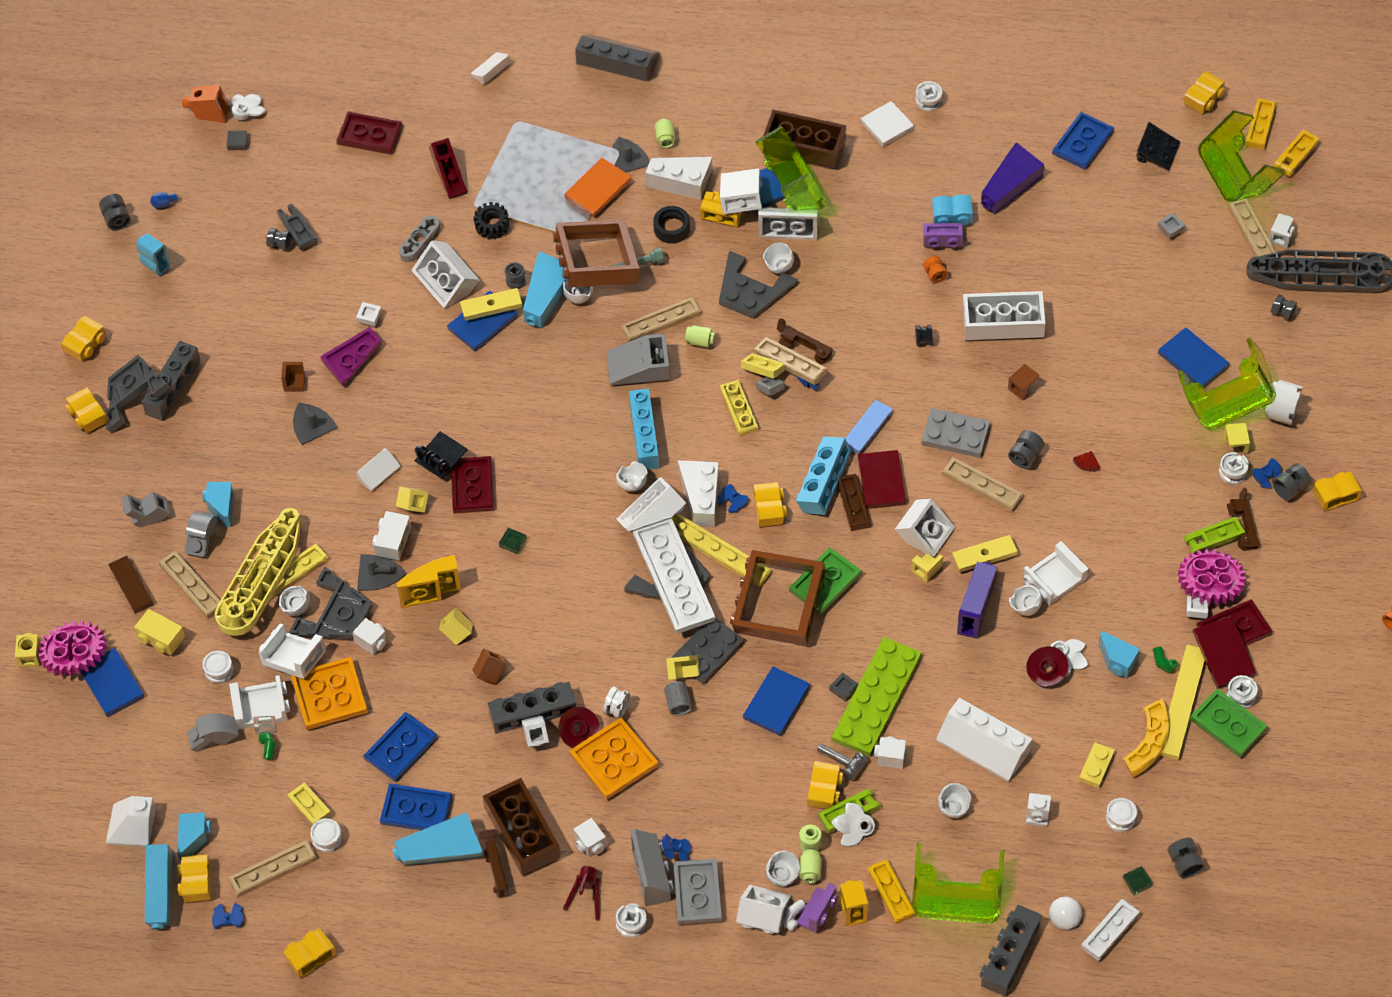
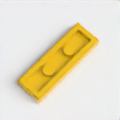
(1260, 124)
(891, 891)

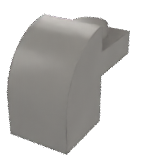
(146, 511)
(198, 530)
(212, 728)

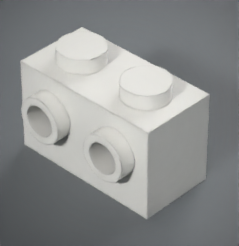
(392, 535)

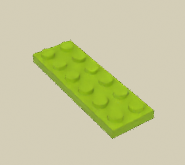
(876, 696)

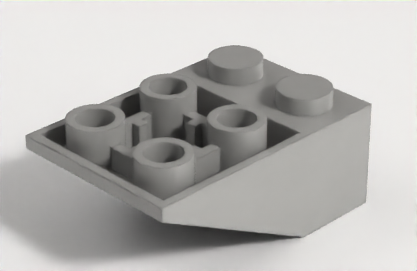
(639, 361)

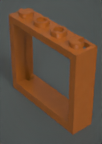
(596, 276)
(798, 636)

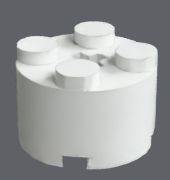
(1285, 403)

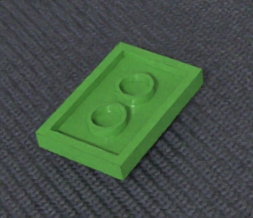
(838, 577)
(1228, 722)

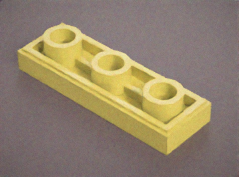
(491, 304)
(738, 408)
(985, 552)

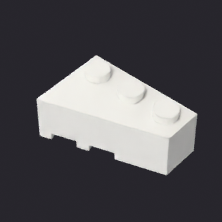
(680, 175)
(701, 489)

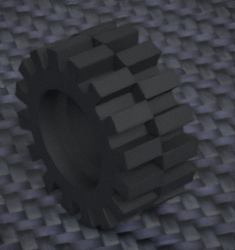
(491, 211)

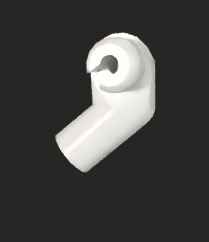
(791, 912)

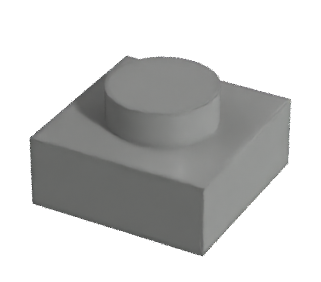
(1171, 225)
(769, 385)

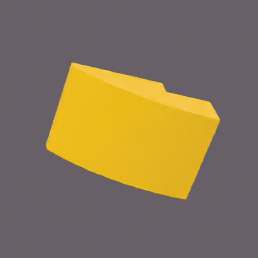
(428, 582)

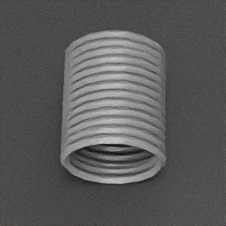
(677, 698)

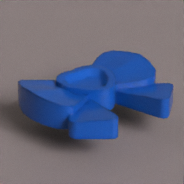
(1262, 474)
(738, 501)
(675, 845)
(228, 919)

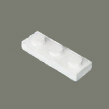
(1110, 929)

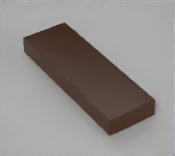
(853, 502)
(130, 584)

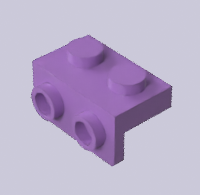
(942, 235)
(817, 908)

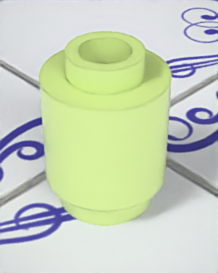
(665, 133)
(699, 336)
(810, 838)
(810, 866)

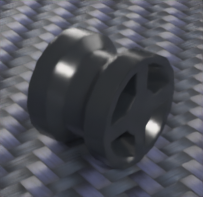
(923, 334)

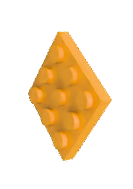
(329, 694)
(613, 758)

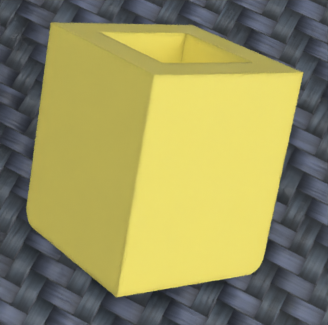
(1237, 435)
(412, 499)
(926, 566)
(456, 626)
(683, 667)

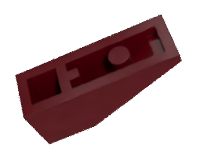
(447, 167)

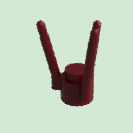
(586, 879)

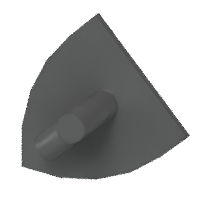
(630, 155)
(311, 423)
(377, 572)

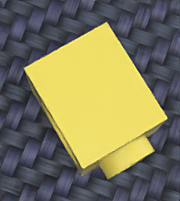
(29, 657)

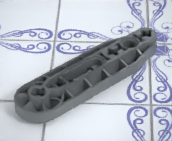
(1322, 270)

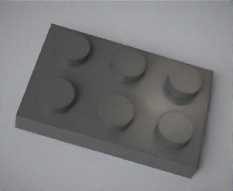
(713, 645)

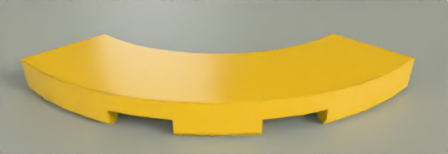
(1154, 740)

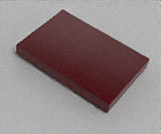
(369, 133)
(881, 479)
(472, 485)
(1248, 621)
(1223, 651)

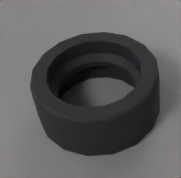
(667, 213)

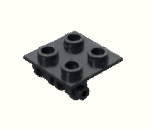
(1157, 146)
(440, 454)

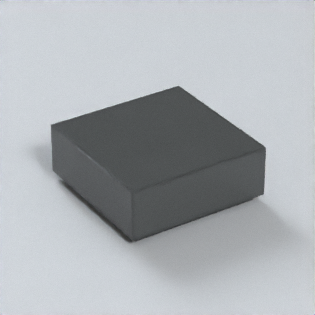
(237, 140)
(843, 687)

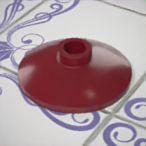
(1043, 658)
(587, 724)

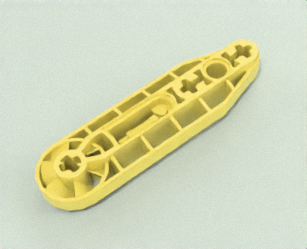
(238, 604)

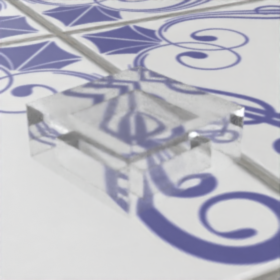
(265, 724)

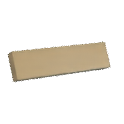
(1251, 227)
(661, 319)
(794, 362)
(982, 484)
(190, 584)
(272, 868)

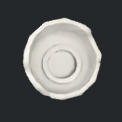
(778, 258)
(577, 294)
(633, 477)
(1026, 600)
(294, 601)
(954, 800)
(782, 868)
(1065, 913)

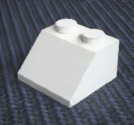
(925, 527)
(762, 909)

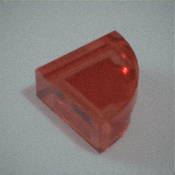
(1087, 462)

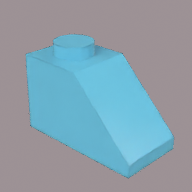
(220, 500)
(1118, 654)
(192, 833)

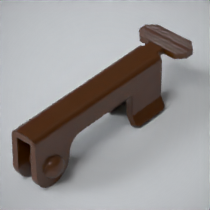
(789, 335)
(1240, 507)
(492, 856)

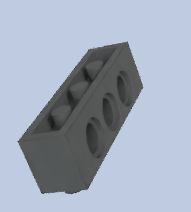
(176, 374)
(506, 721)
(1001, 980)

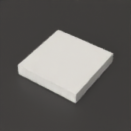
(887, 123)

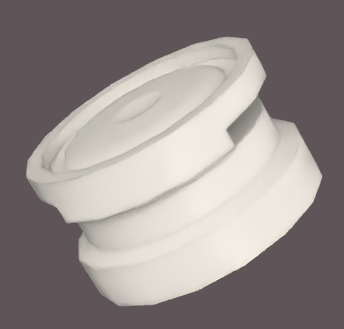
(928, 96)
(1233, 468)
(218, 667)
(1243, 691)
(616, 702)
(1121, 815)
(326, 835)
(630, 920)

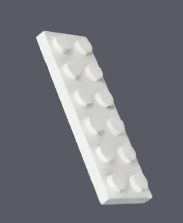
(673, 575)

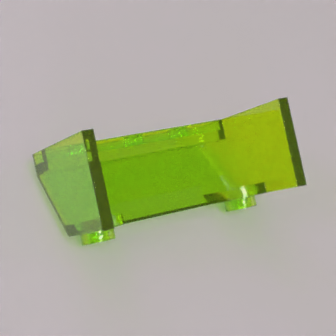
(1225, 165)
(791, 171)
(1235, 398)
(957, 899)

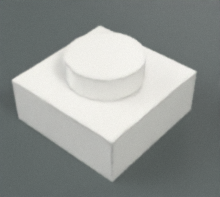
(368, 314)
(1196, 609)

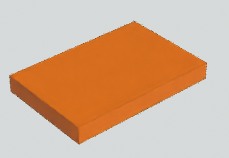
(597, 187)

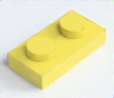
(762, 365)
(1096, 765)
(308, 804)

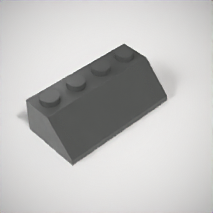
(615, 57)

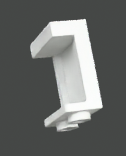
(740, 191)
(1056, 574)
(291, 653)
(259, 701)

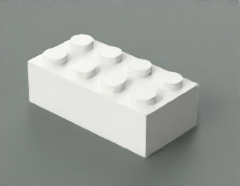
(1003, 315)

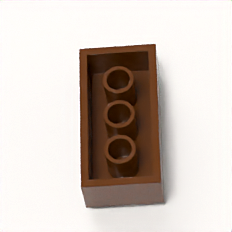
(816, 139)
(521, 826)

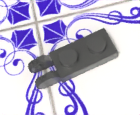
(299, 229)

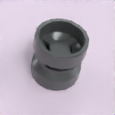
(278, 238)
(515, 275)
(1283, 307)

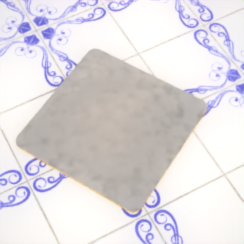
(537, 171)

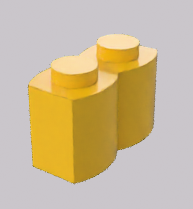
(1204, 92)
(83, 338)
(86, 410)
(1337, 491)
(768, 504)
(824, 785)
(195, 878)
(309, 952)

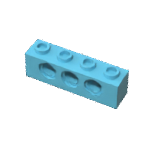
(644, 428)
(823, 475)

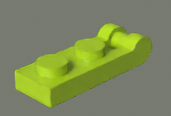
(1215, 535)
(831, 813)

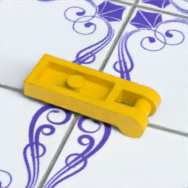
(1296, 152)

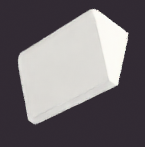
(491, 67)
(378, 470)

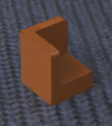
(293, 376)
(1021, 380)
(489, 666)

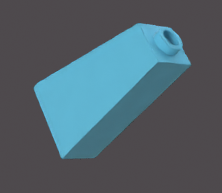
(544, 290)
(442, 842)
(158, 885)

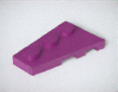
(351, 355)

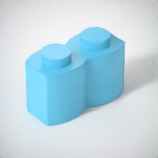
(952, 209)
(153, 254)

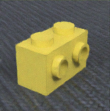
(159, 632)

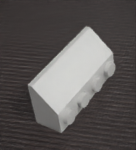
(984, 740)

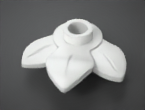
(246, 106)
(1072, 651)
(850, 824)

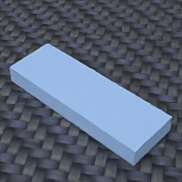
(868, 426)

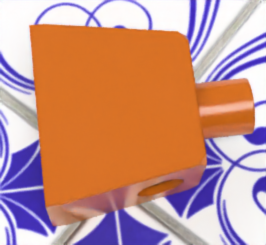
(208, 103)

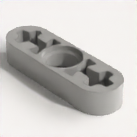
(418, 247)

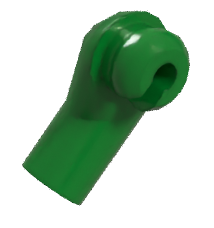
(1163, 663)
(269, 748)

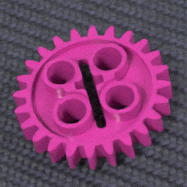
(1211, 577)
(86, 649)

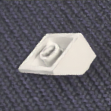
(132, 822)

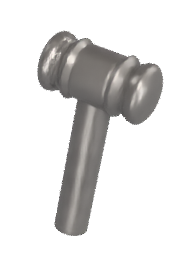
(853, 765)

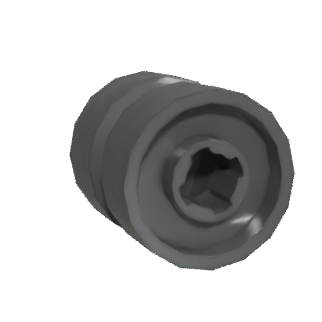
(114, 212)
(1026, 449)
(1291, 482)
(1186, 859)

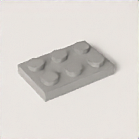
(955, 432)
(697, 891)

